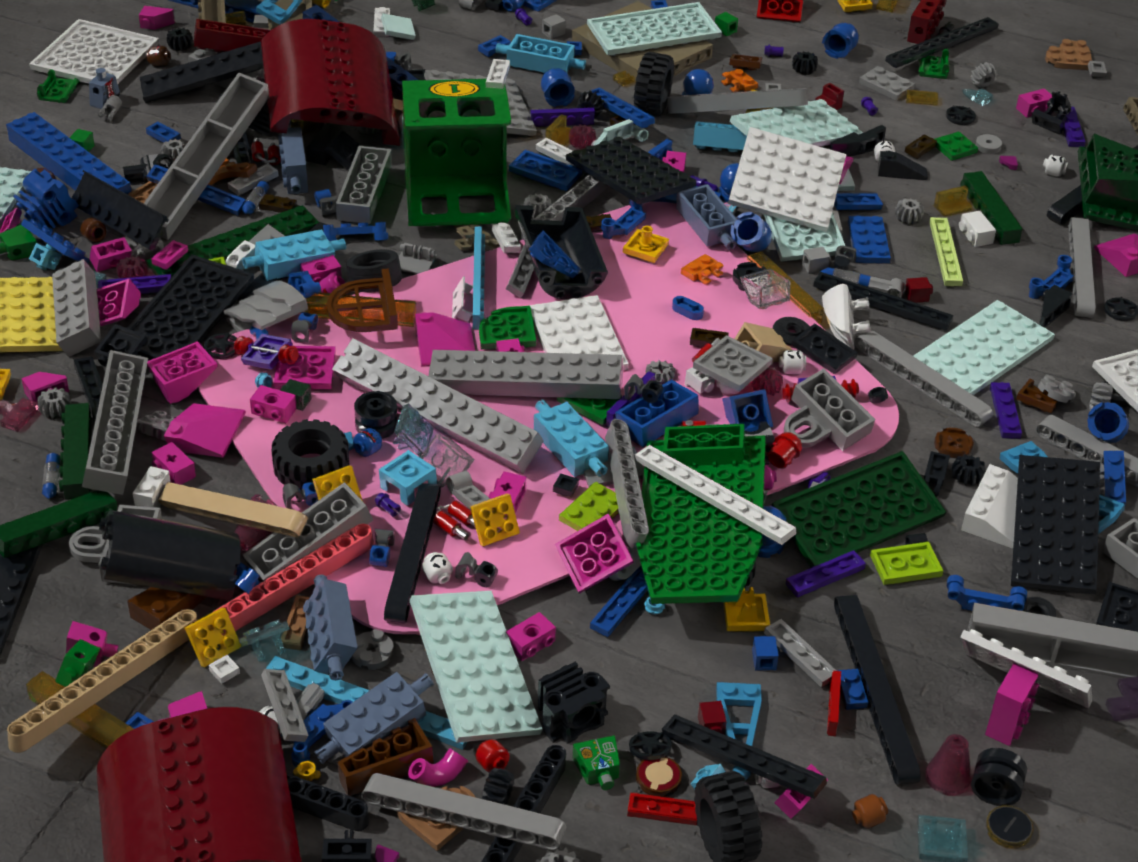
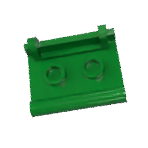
(935, 66)
(56, 89)

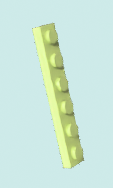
(946, 252)

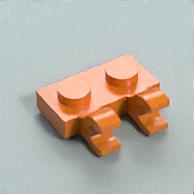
(740, 80)
(702, 268)

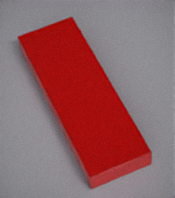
(834, 699)
(662, 809)

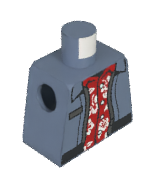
(102, 88)

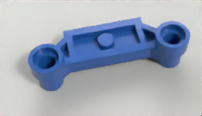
(625, 223)
(379, 230)
(1061, 277)
(304, 283)
(247, 578)
(968, 597)
(315, 730)

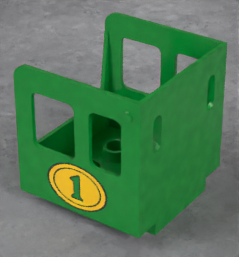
(455, 148)

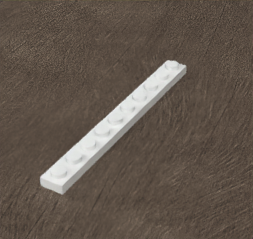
(716, 494)

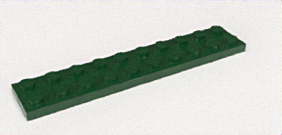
(287, 223)

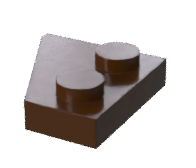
(1033, 396)

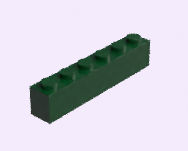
(991, 205)
(76, 449)
(54, 522)

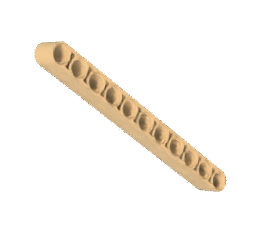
(99, 682)

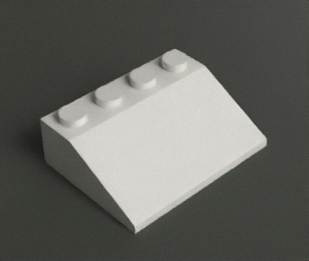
(993, 507)

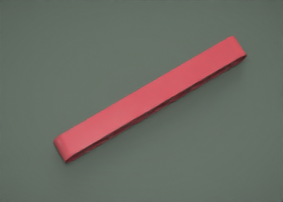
(299, 576)

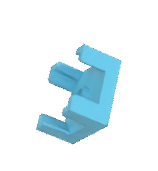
(406, 474)

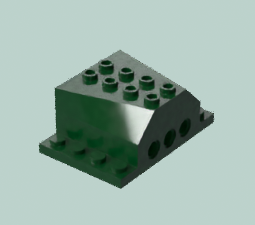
(1109, 182)

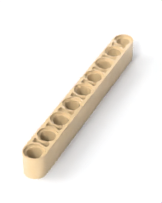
(233, 509)

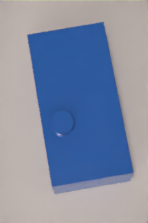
(648, 420)

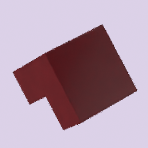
(832, 95)

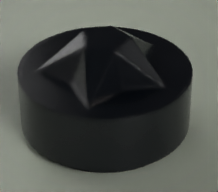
(878, 395)

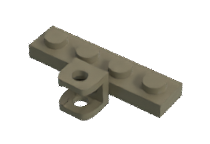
(468, 234)

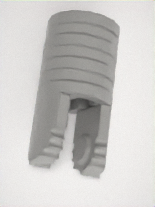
(111, 107)

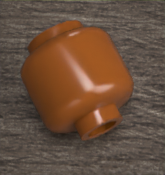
(870, 811)

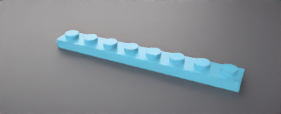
(479, 274)

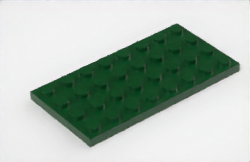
(860, 509)

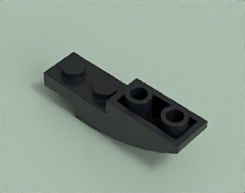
(859, 144)

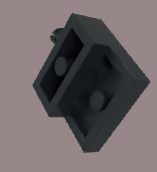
(347, 849)

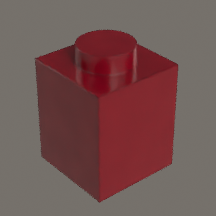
(918, 289)
(712, 716)

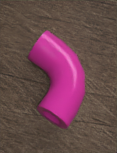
(439, 773)

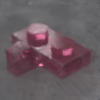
(17, 414)

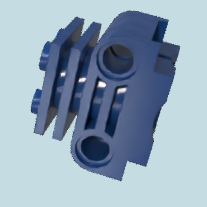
(46, 200)

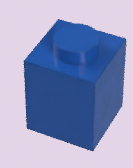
(765, 653)

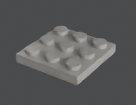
(732, 363)

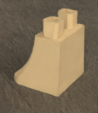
(763, 340)

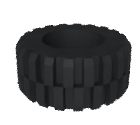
(654, 82)
(304, 439)
(728, 818)

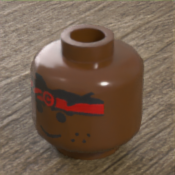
(158, 56)

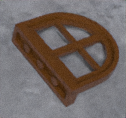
(387, 303)

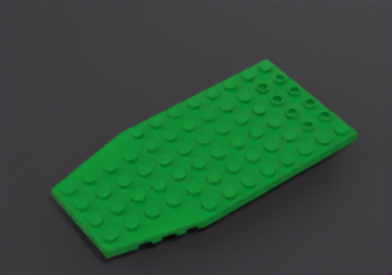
(691, 545)

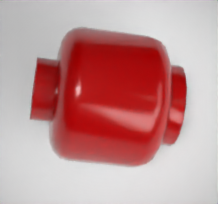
(491, 755)

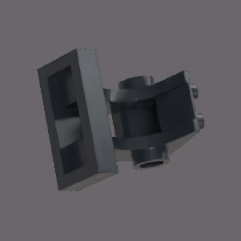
(1058, 104)

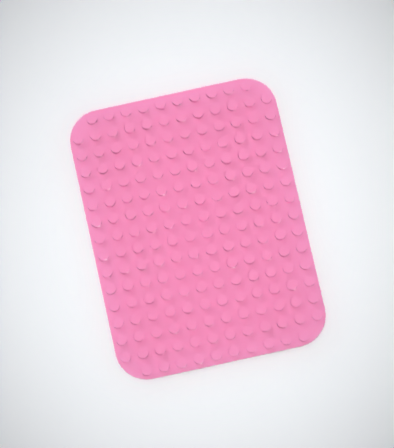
(640, 310)

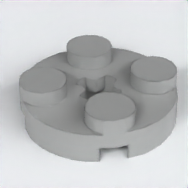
(1057, 390)
(377, 640)

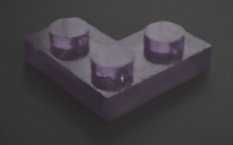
(1126, 706)

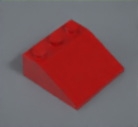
(780, 10)

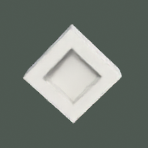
(224, 669)

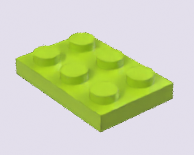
(590, 506)
(906, 563)

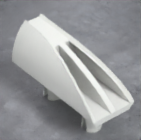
(840, 316)

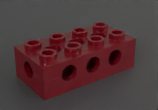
(925, 20)

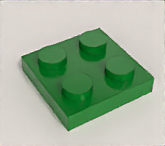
(956, 146)

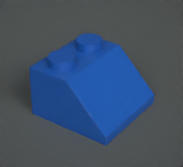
(748, 409)

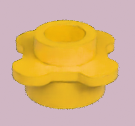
(307, 767)

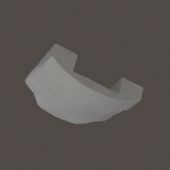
(269, 305)

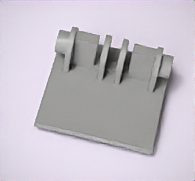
(416, 259)
(155, 424)

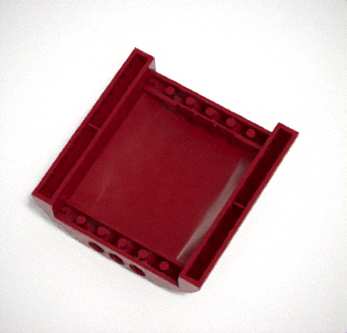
(328, 76)
(198, 791)

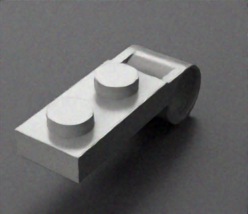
(464, 490)

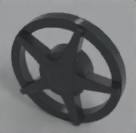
(960, 115)
(1121, 309)
(220, 345)
(650, 745)

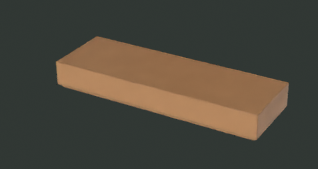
(296, 621)

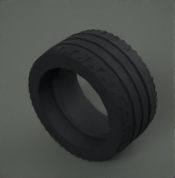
(369, 265)

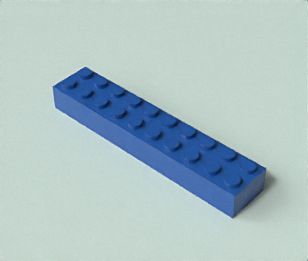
(60, 153)

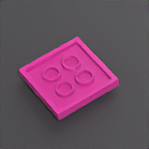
(312, 367)

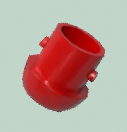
(784, 450)

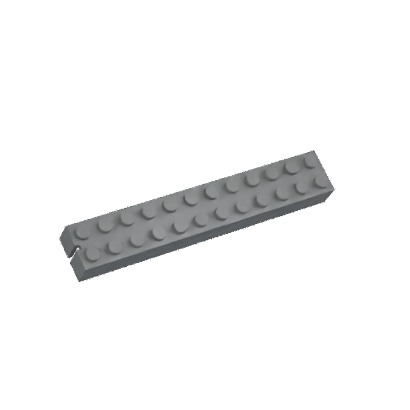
(207, 150)
(440, 405)
(1060, 640)

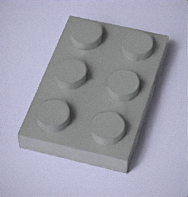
(886, 83)

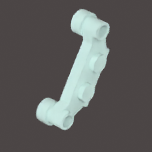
(623, 129)

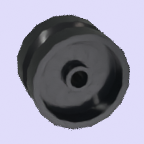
(376, 411)
(999, 777)

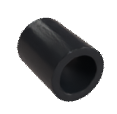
(915, 538)

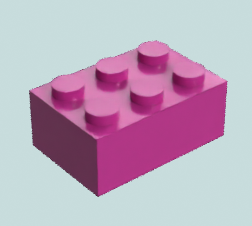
(1012, 704)

